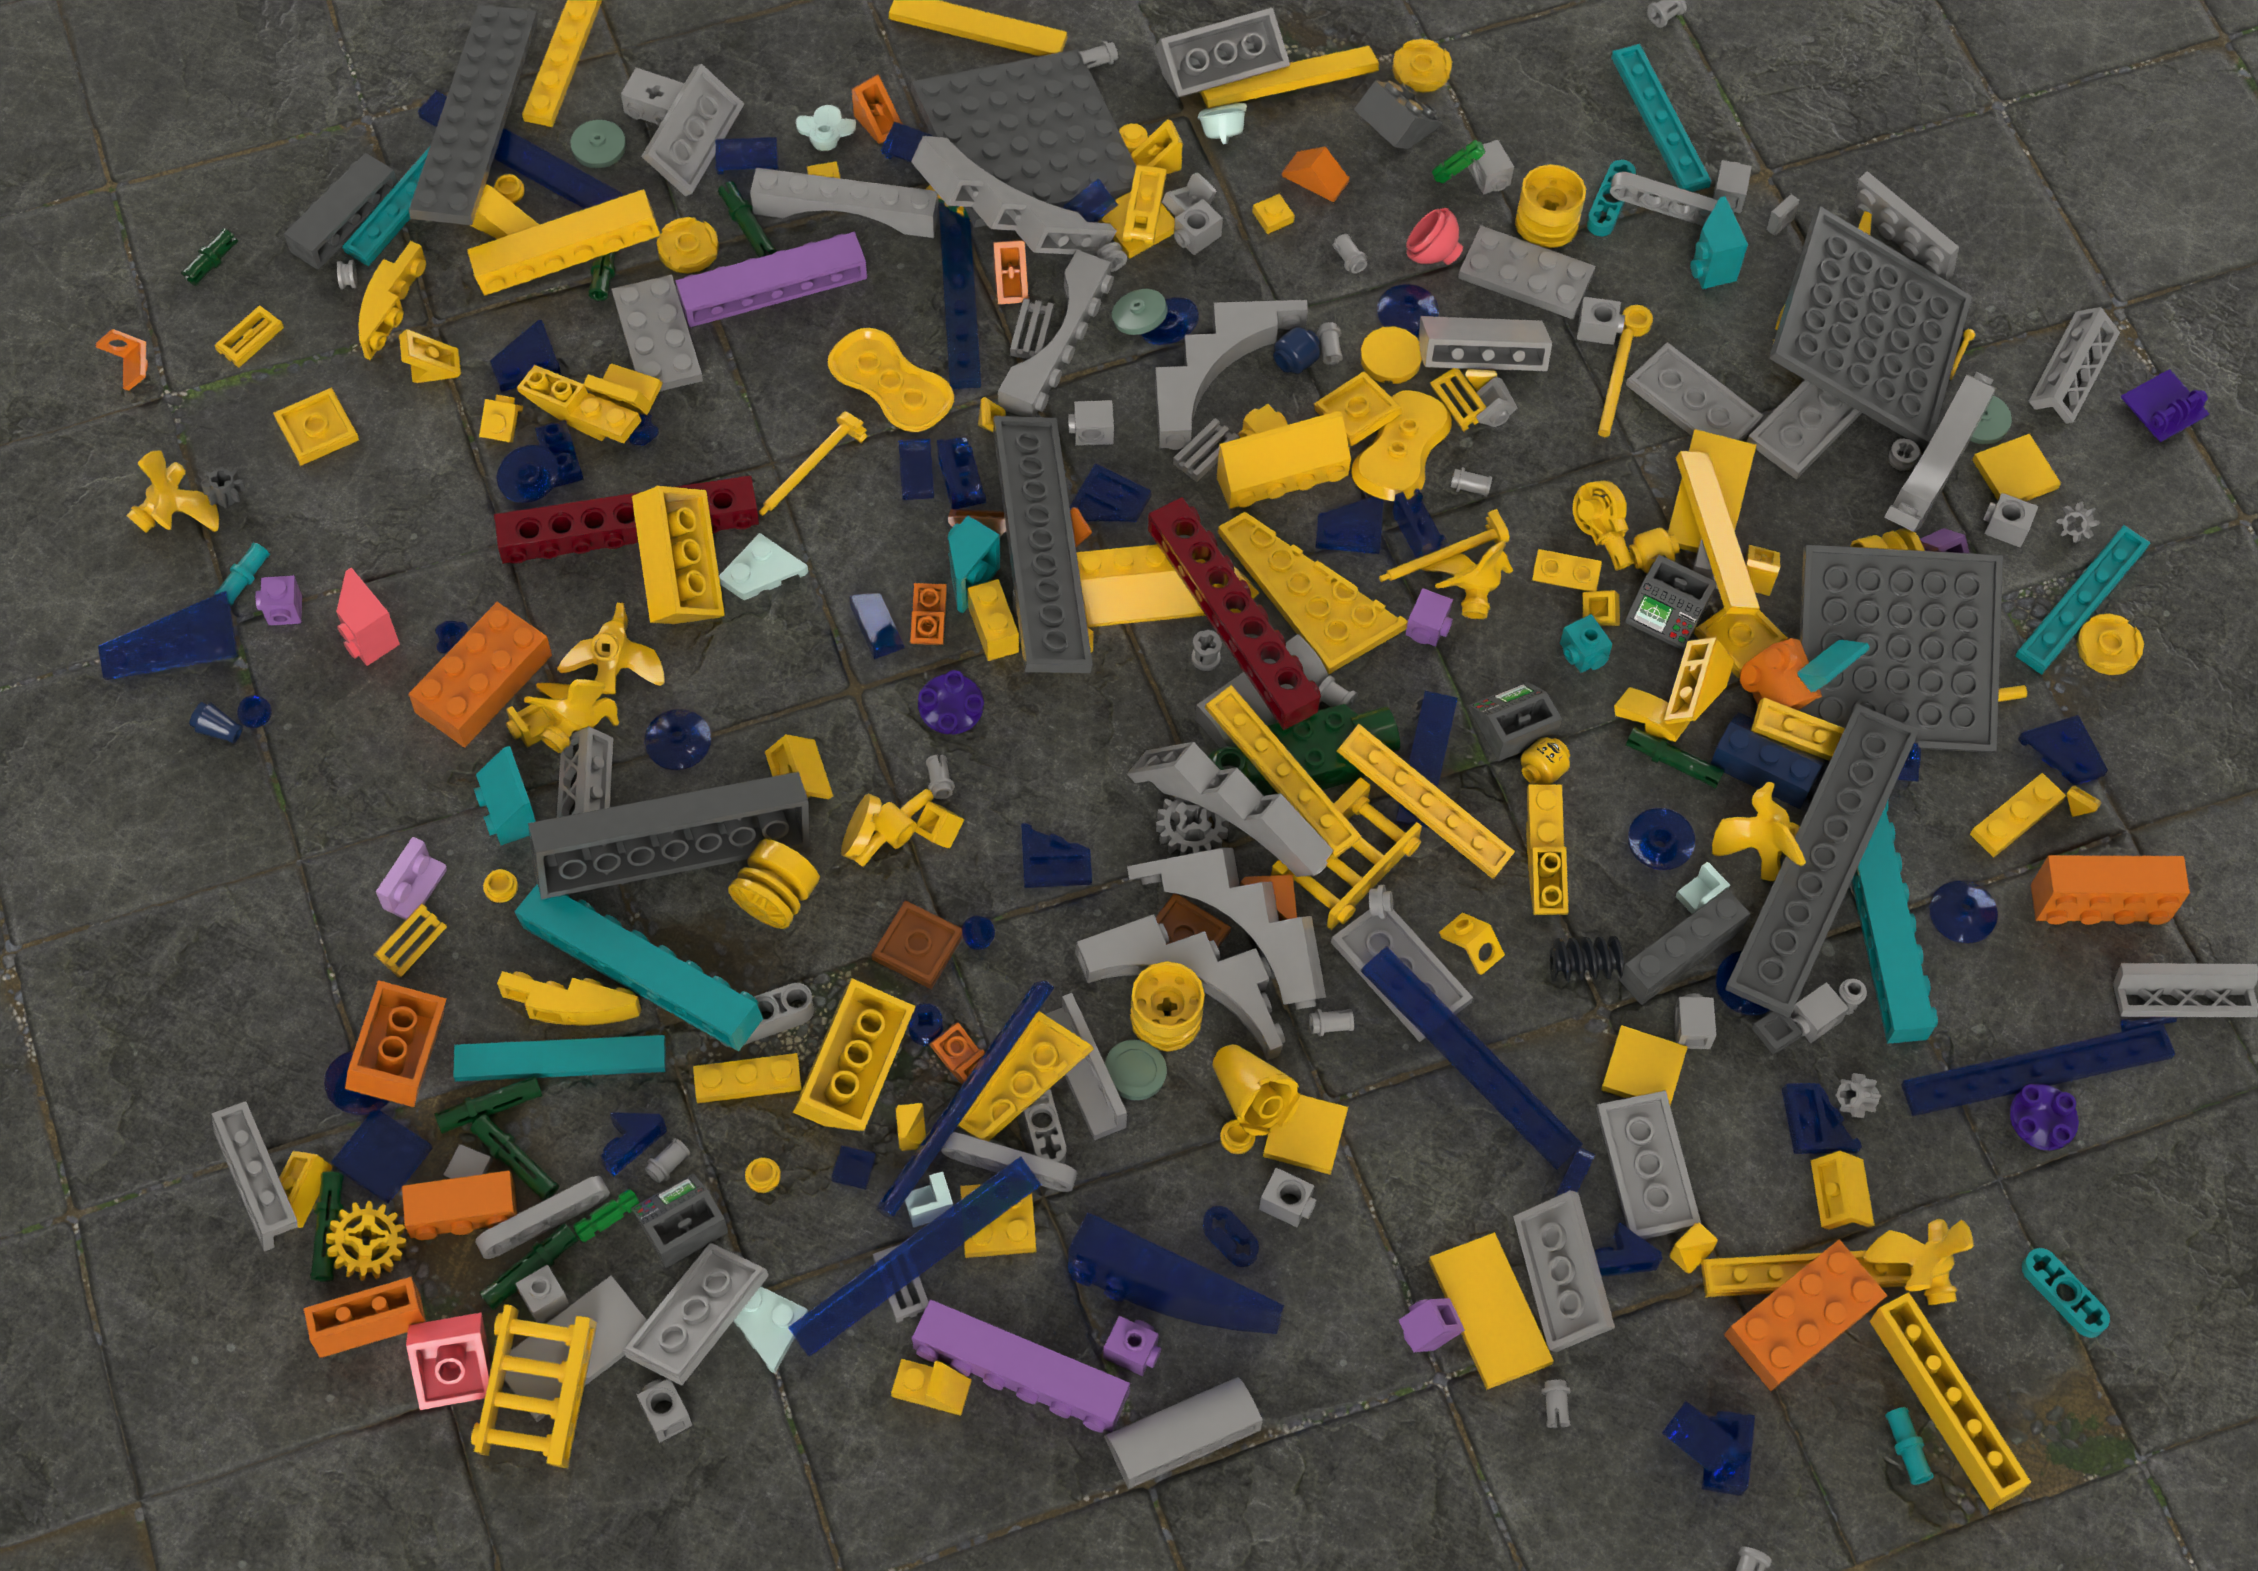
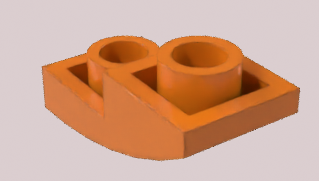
(928, 614)
(957, 1051)

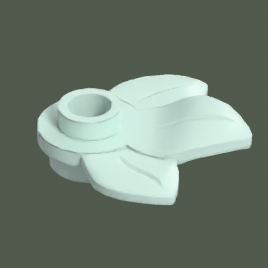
(825, 127)

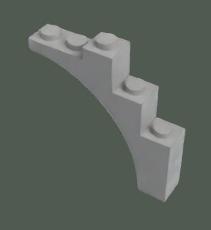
(1232, 981)

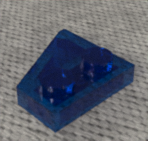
(522, 354)
(1352, 527)
(2068, 749)
(1053, 861)

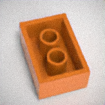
(395, 1043)

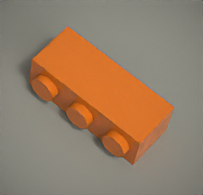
(458, 1204)
(364, 1317)

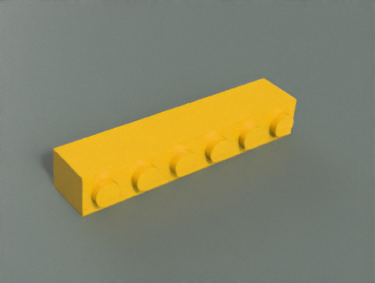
(563, 242)
(1949, 1401)

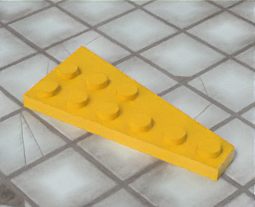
(1310, 596)

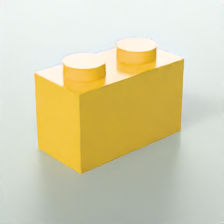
(993, 620)

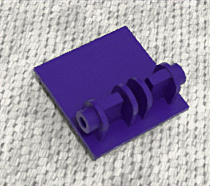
(2166, 405)

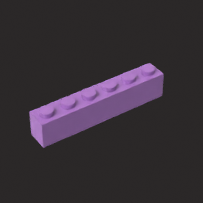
(771, 279)
(1020, 1366)

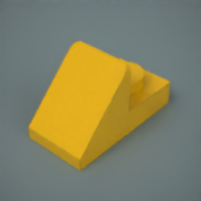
(428, 357)
(931, 1386)

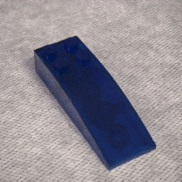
(1164, 1281)

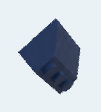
(1762, 760)

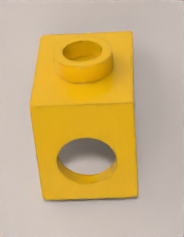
(1472, 935)

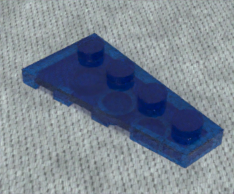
(178, 640)

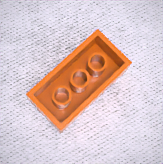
(480, 674)
(2109, 889)
(1805, 1315)

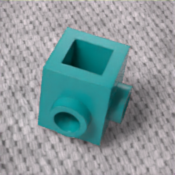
(1586, 644)

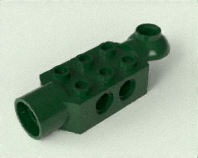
(1316, 744)

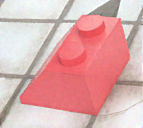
(364, 621)
(449, 1360)

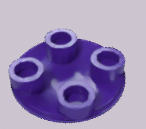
(950, 703)
(2044, 1116)

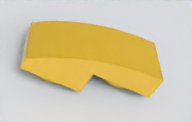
(1648, 709)

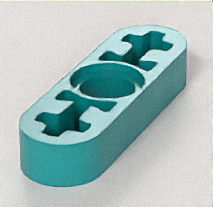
(1600, 204)
(2065, 1276)

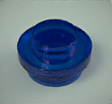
(254, 711)
(978, 932)

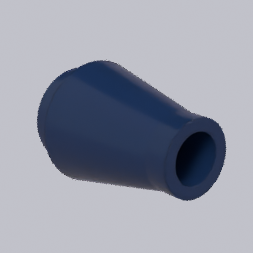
(215, 723)

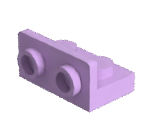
(410, 880)

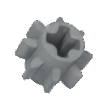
(2070, 518)
(1858, 1095)

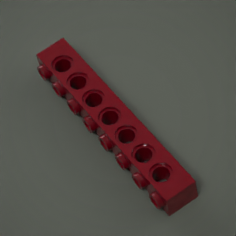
(609, 514)
(1286, 705)

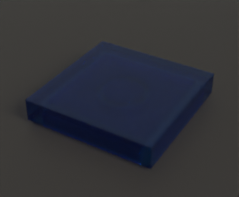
(381, 1155)

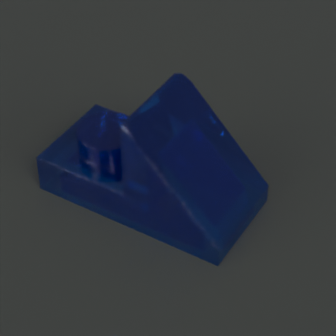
(638, 1133)
(1631, 1256)

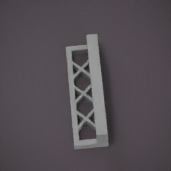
(2071, 357)
(593, 769)
(2183, 983)
(1090, 1078)
(253, 1173)

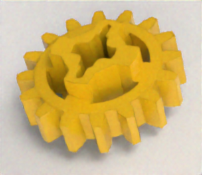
(352, 1241)

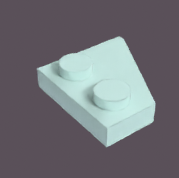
(760, 568)
(766, 1325)

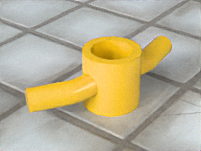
(894, 825)

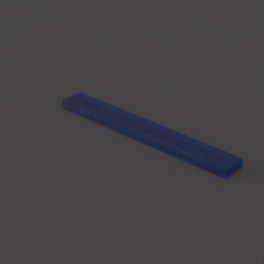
(536, 163)
(959, 298)
(1472, 1058)
(2043, 1066)
(964, 1098)
(914, 1256)

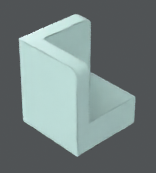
(1702, 888)
(929, 1201)

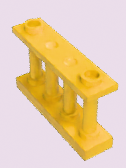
(1356, 801)
(563, 1410)

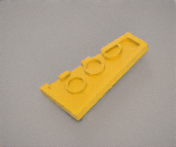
(1031, 1068)

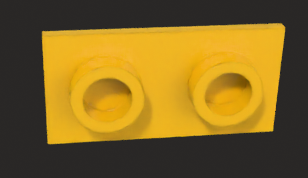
(1566, 570)

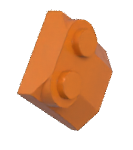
(1775, 675)

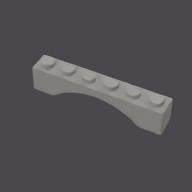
(789, 193)
(1029, 382)

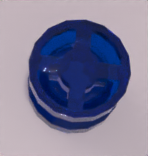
(925, 1032)

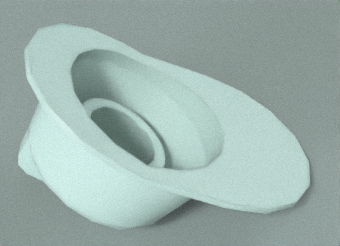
(1223, 121)

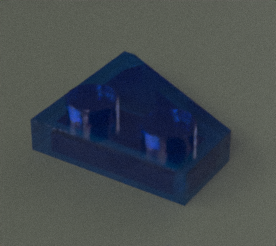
(1110, 497)
(1814, 1122)

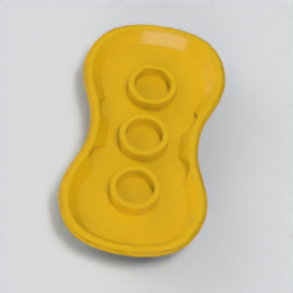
(906, 394)
(1401, 447)

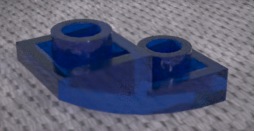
(559, 441)

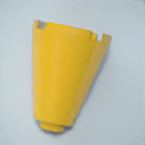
(1255, 1090)

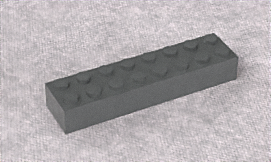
(667, 834)

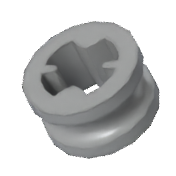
(1113, 253)
(347, 274)
(1902, 463)

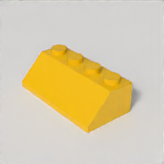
(1283, 460)
(677, 555)
(1132, 587)
(854, 1058)

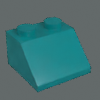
(1719, 248)
(973, 557)
(505, 798)

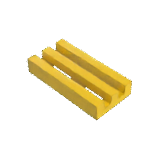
(252, 339)
(1471, 416)
(430, 919)

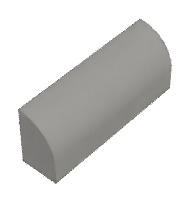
(1484, 343)
(1312, 668)
(1184, 1432)

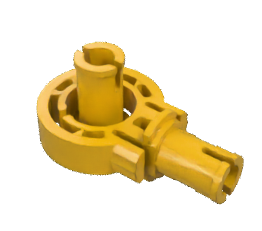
(1604, 519)

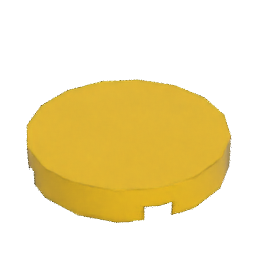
(1422, 65)
(687, 245)
(1391, 355)
(2109, 644)
(860, 827)

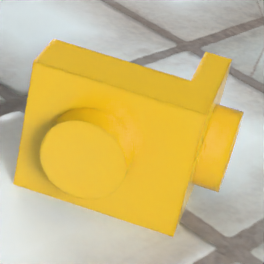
(499, 418)
(529, 723)

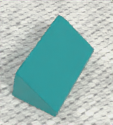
(1831, 663)

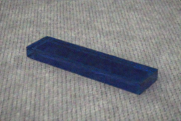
(1430, 743)

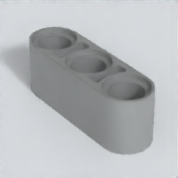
(784, 1015)

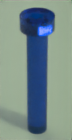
(2127, 1025)

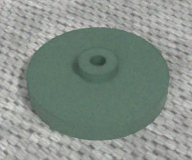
(598, 143)
(1139, 311)
(1993, 424)
(1136, 1069)

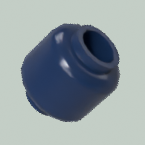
(1296, 350)

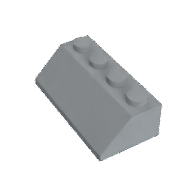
(1222, 53)

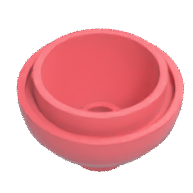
(1435, 238)

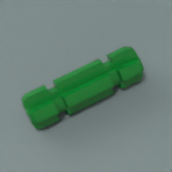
(1458, 161)
(605, 1215)

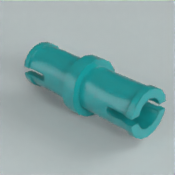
(243, 572)
(1909, 1446)

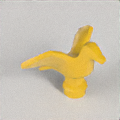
(165, 498)
(1473, 578)
(614, 651)
(574, 708)
(1767, 832)
(1929, 1261)

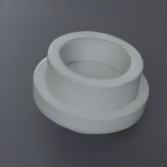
(1380, 902)

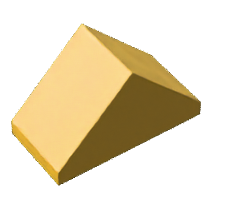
(1161, 149)
(1762, 568)

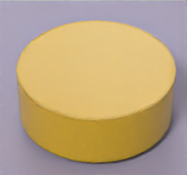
(1638, 319)

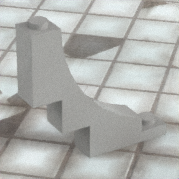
(1002, 207)
(1236, 332)
(1942, 452)
(1269, 819)
(1286, 943)

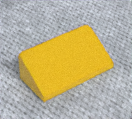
(302, 1182)

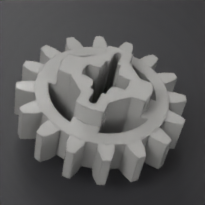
(1190, 837)

